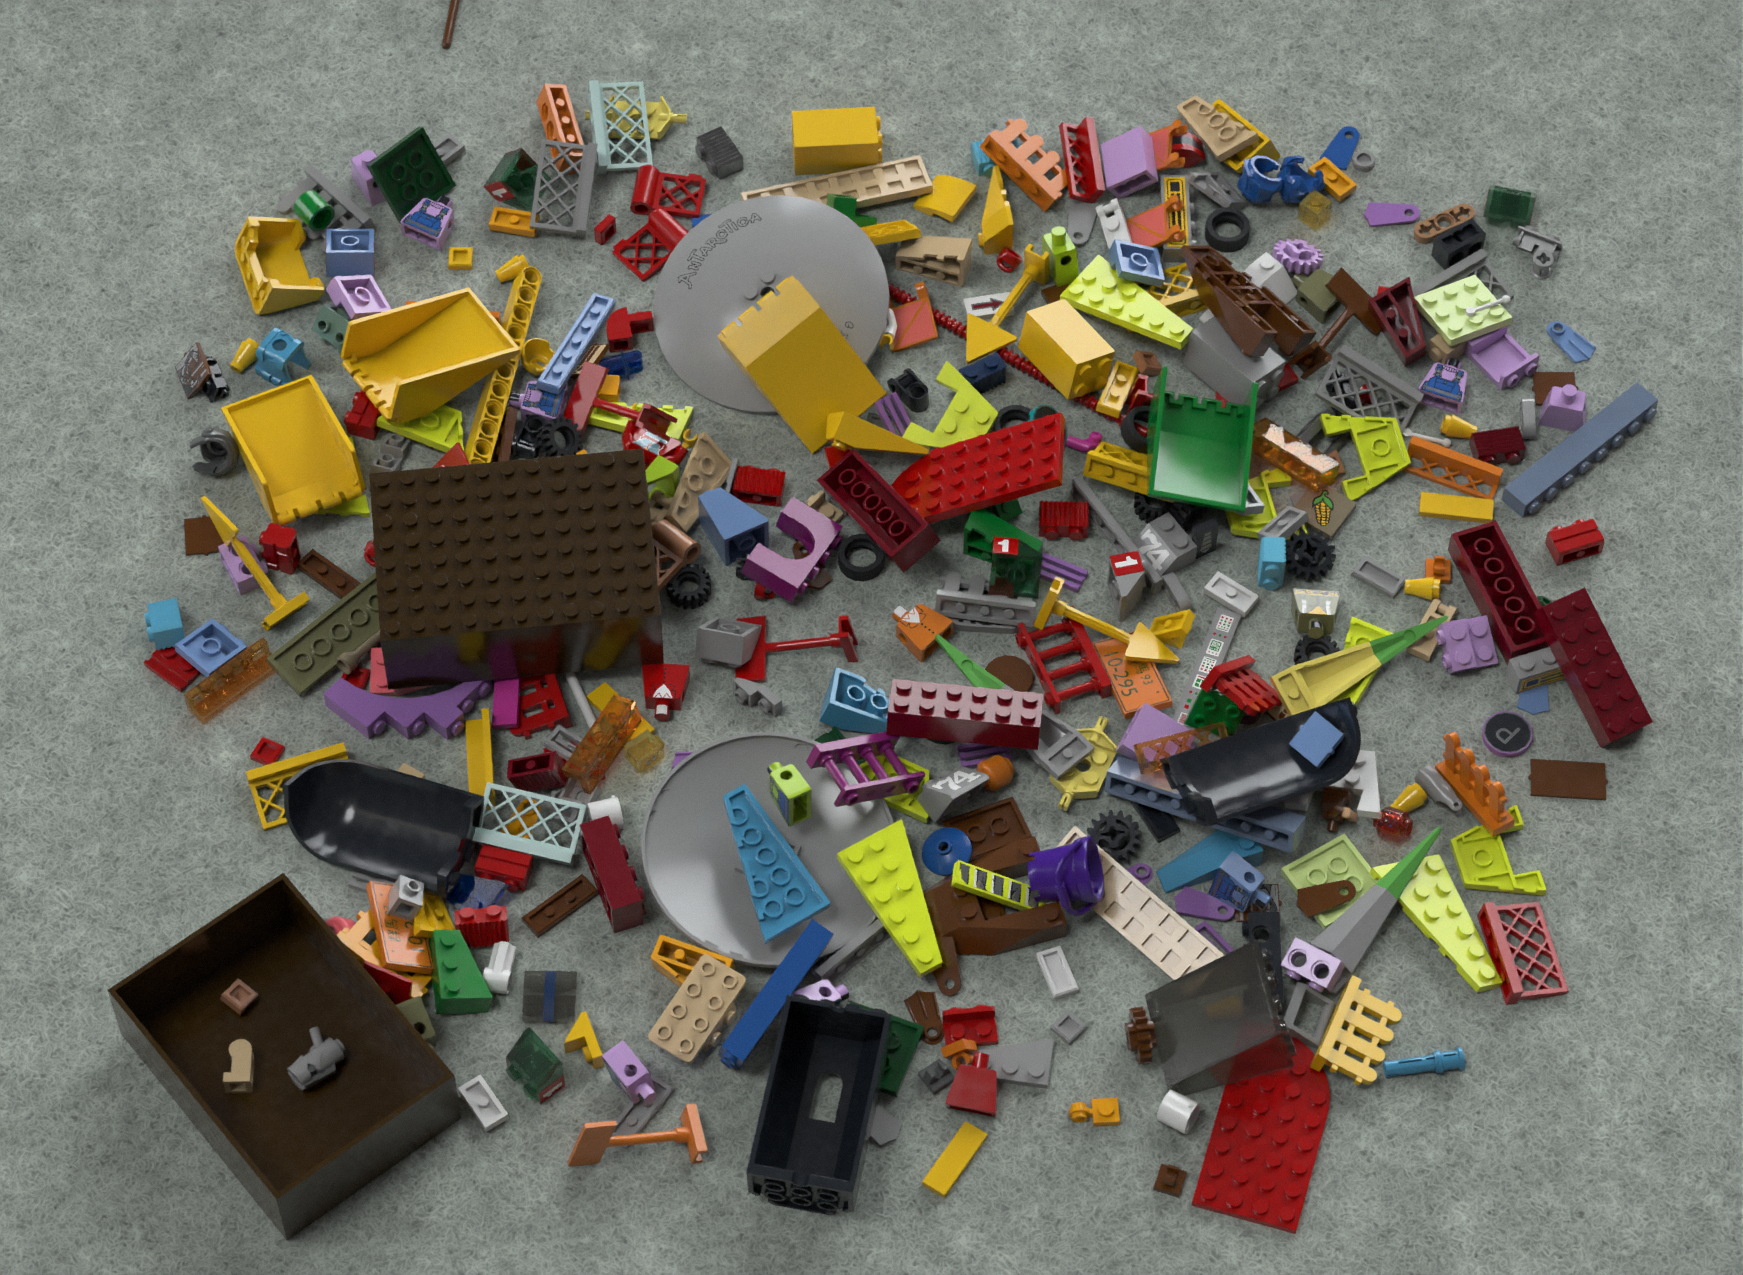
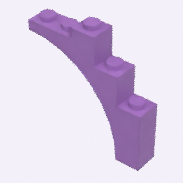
(408, 716)

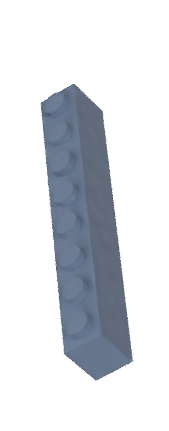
(1580, 450)
(1267, 825)

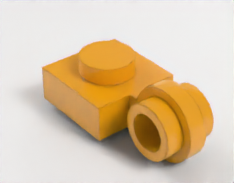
(1103, 1112)

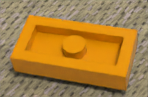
(1335, 181)
(512, 221)

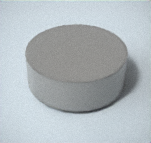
(1363, 161)

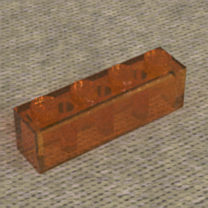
(1293, 456)

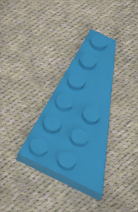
(776, 878)

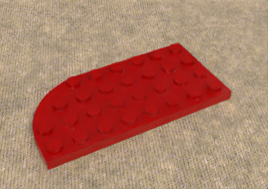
(985, 470)
(1266, 1145)

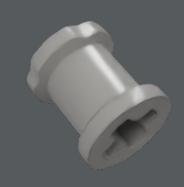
(1545, 265)

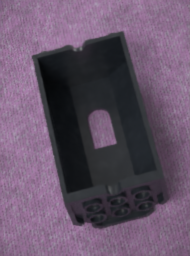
(809, 1160)

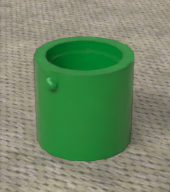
(313, 210)

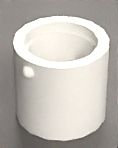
(607, 807)
(1178, 1112)

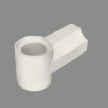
(499, 971)

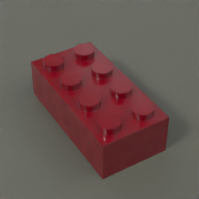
(612, 874)

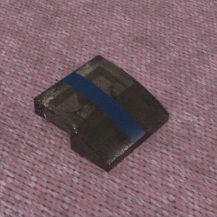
(549, 996)

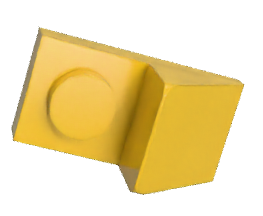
(1173, 628)
(583, 1038)

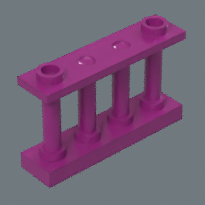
(864, 748)

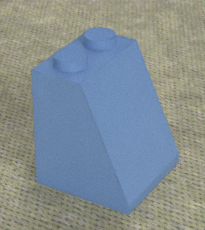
(731, 524)

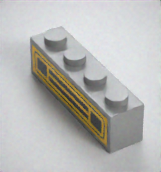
(1178, 186)
(1533, 670)

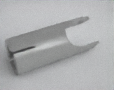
(1438, 789)

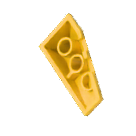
(1262, 147)
(997, 218)
(853, 432)

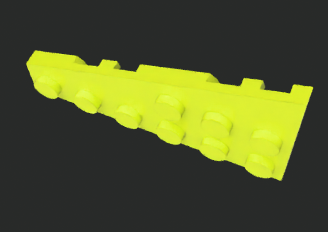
(1441, 915)

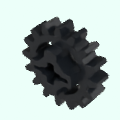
(1315, 547)
(1125, 836)

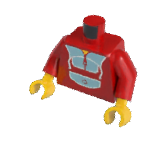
(652, 446)

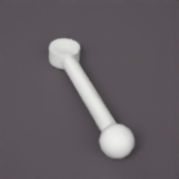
(1470, 311)
(1445, 442)

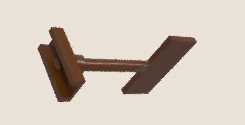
(1356, 303)

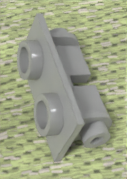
(1530, 237)

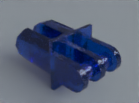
(623, 364)

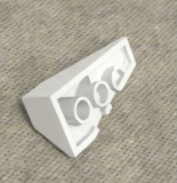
(1269, 273)

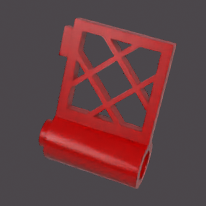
(650, 185)
(663, 230)

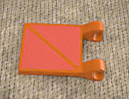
(1163, 144)
(1152, 226)
(914, 321)

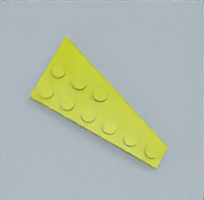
(1124, 304)
(890, 884)

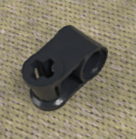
(910, 391)
(525, 442)

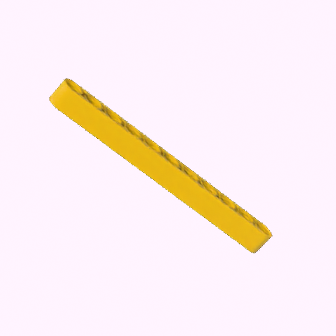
(499, 382)

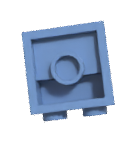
(1136, 262)
(210, 647)

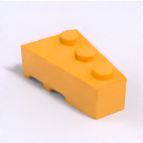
(677, 959)

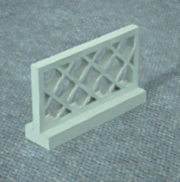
(599, 125)
(538, 849)

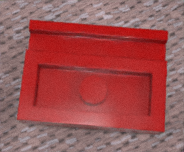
(172, 668)

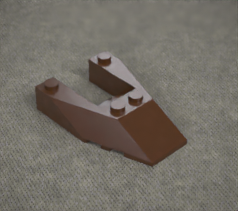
(1247, 313)
(980, 923)

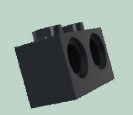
(1458, 243)

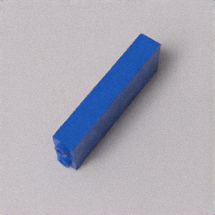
(773, 995)

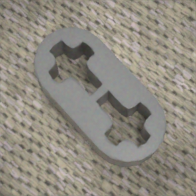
(1527, 418)
(1175, 592)

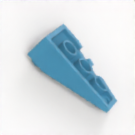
(854, 704)
(1204, 858)

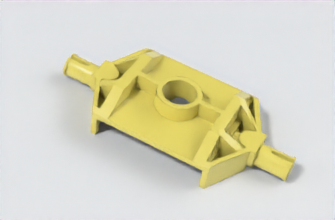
(658, 116)
(1088, 783)

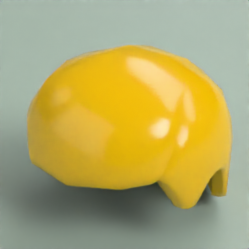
(536, 351)

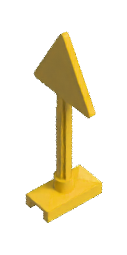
(986, 336)
(228, 533)
(1141, 645)

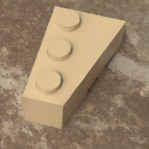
(936, 258)

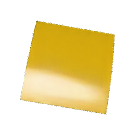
(947, 198)

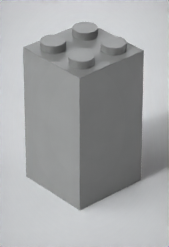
(1226, 369)

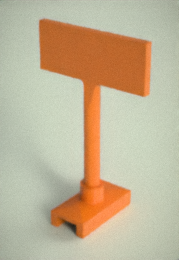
(597, 1137)

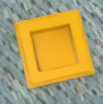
(460, 258)

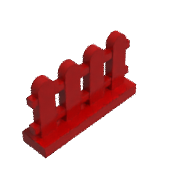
(1242, 685)
(538, 699)

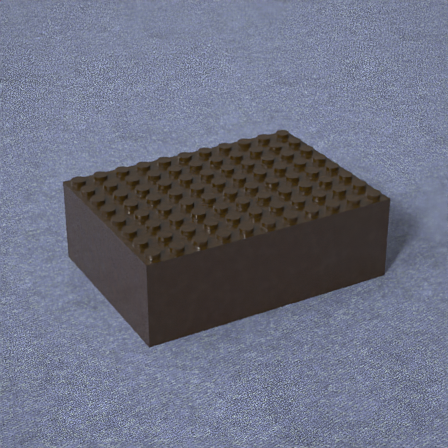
(515, 569)
(285, 1144)

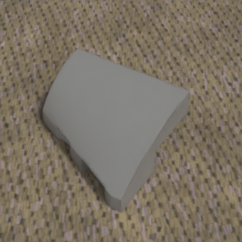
(569, 793)

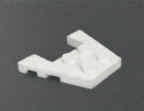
(1359, 781)

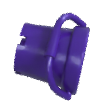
(1068, 875)

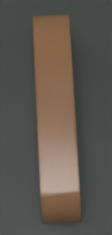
(1448, 216)

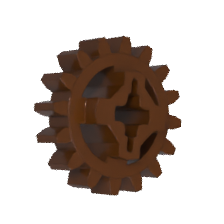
(1140, 1035)

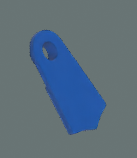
(1342, 148)

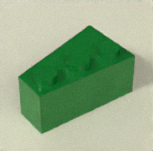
(983, 527)
(456, 977)

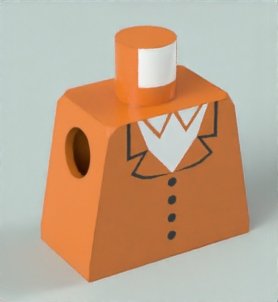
(919, 627)

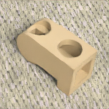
(242, 1068)

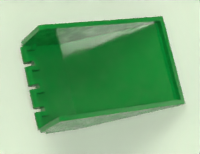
(1198, 449)

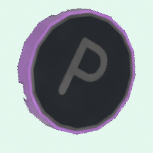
(1507, 734)

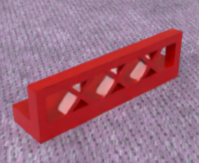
(1088, 162)

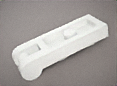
(1115, 226)

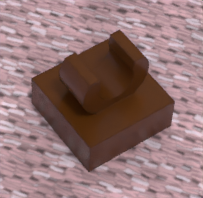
(1170, 1180)

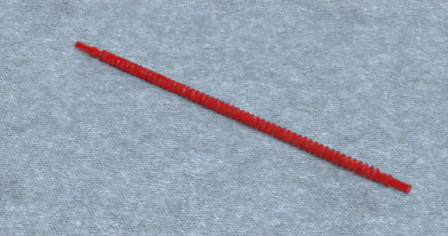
(1008, 356)

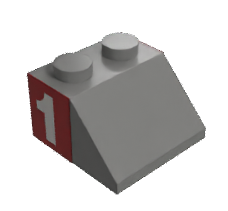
(1126, 581)

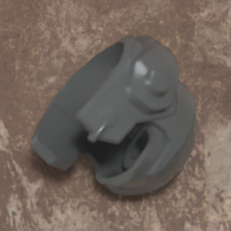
(218, 449)

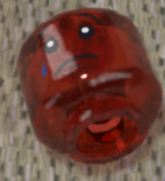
(1394, 824)

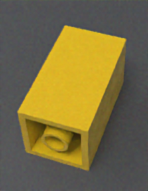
(835, 140)
(1066, 349)

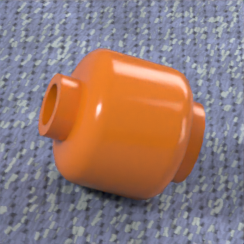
(999, 771)

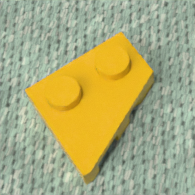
(431, 916)

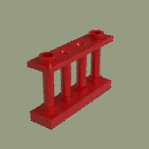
(1079, 643)

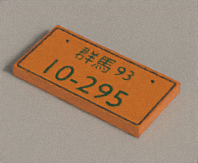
(1131, 680)
(395, 935)

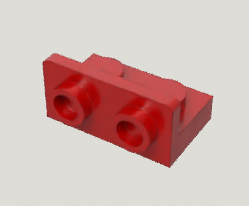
(970, 1024)

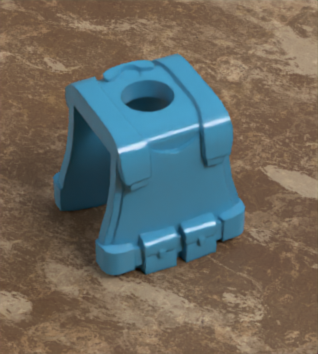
(274, 355)

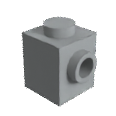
(405, 898)

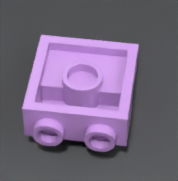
(357, 295)
(1466, 644)

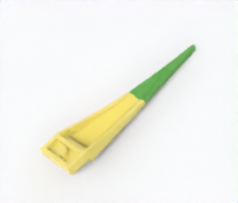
(1326, 677)

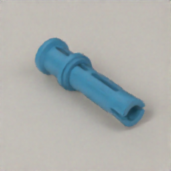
(1436, 1062)

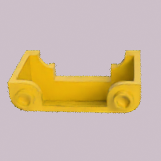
(274, 266)

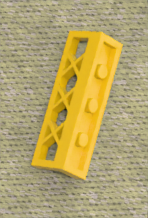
(480, 755)

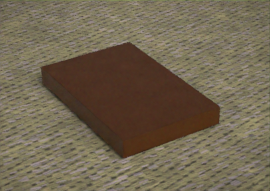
(991, 827)

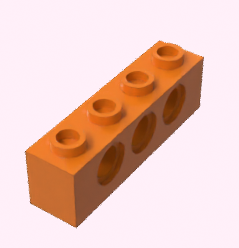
(559, 122)

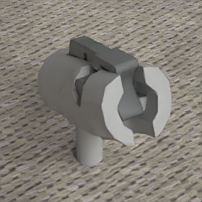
(318, 1063)

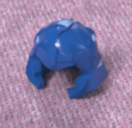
(1296, 182)
(1254, 183)

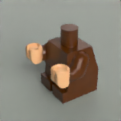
(1335, 807)

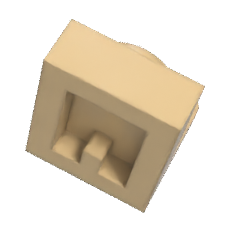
(819, 504)

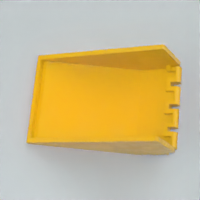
(424, 353)
(800, 362)
(295, 450)

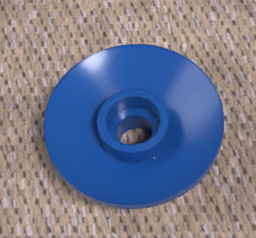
(943, 861)

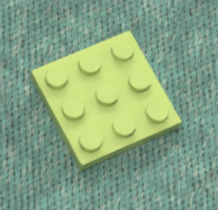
(1447, 310)
(1327, 864)

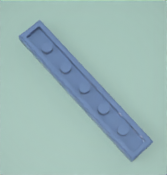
(575, 344)

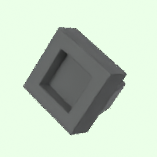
(936, 1076)

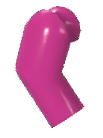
(1084, 445)

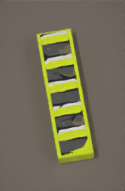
(994, 886)

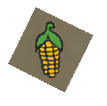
(1325, 510)

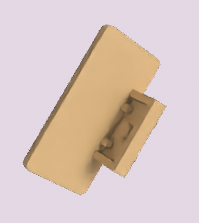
(699, 1010)

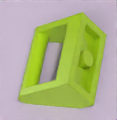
(664, 475)

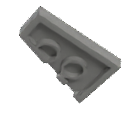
(1022, 1063)

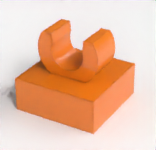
(1439, 568)
(958, 1050)

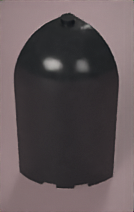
(1260, 766)
(383, 822)

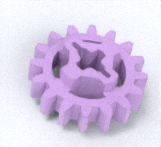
(1297, 256)

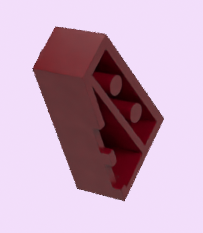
(1399, 321)

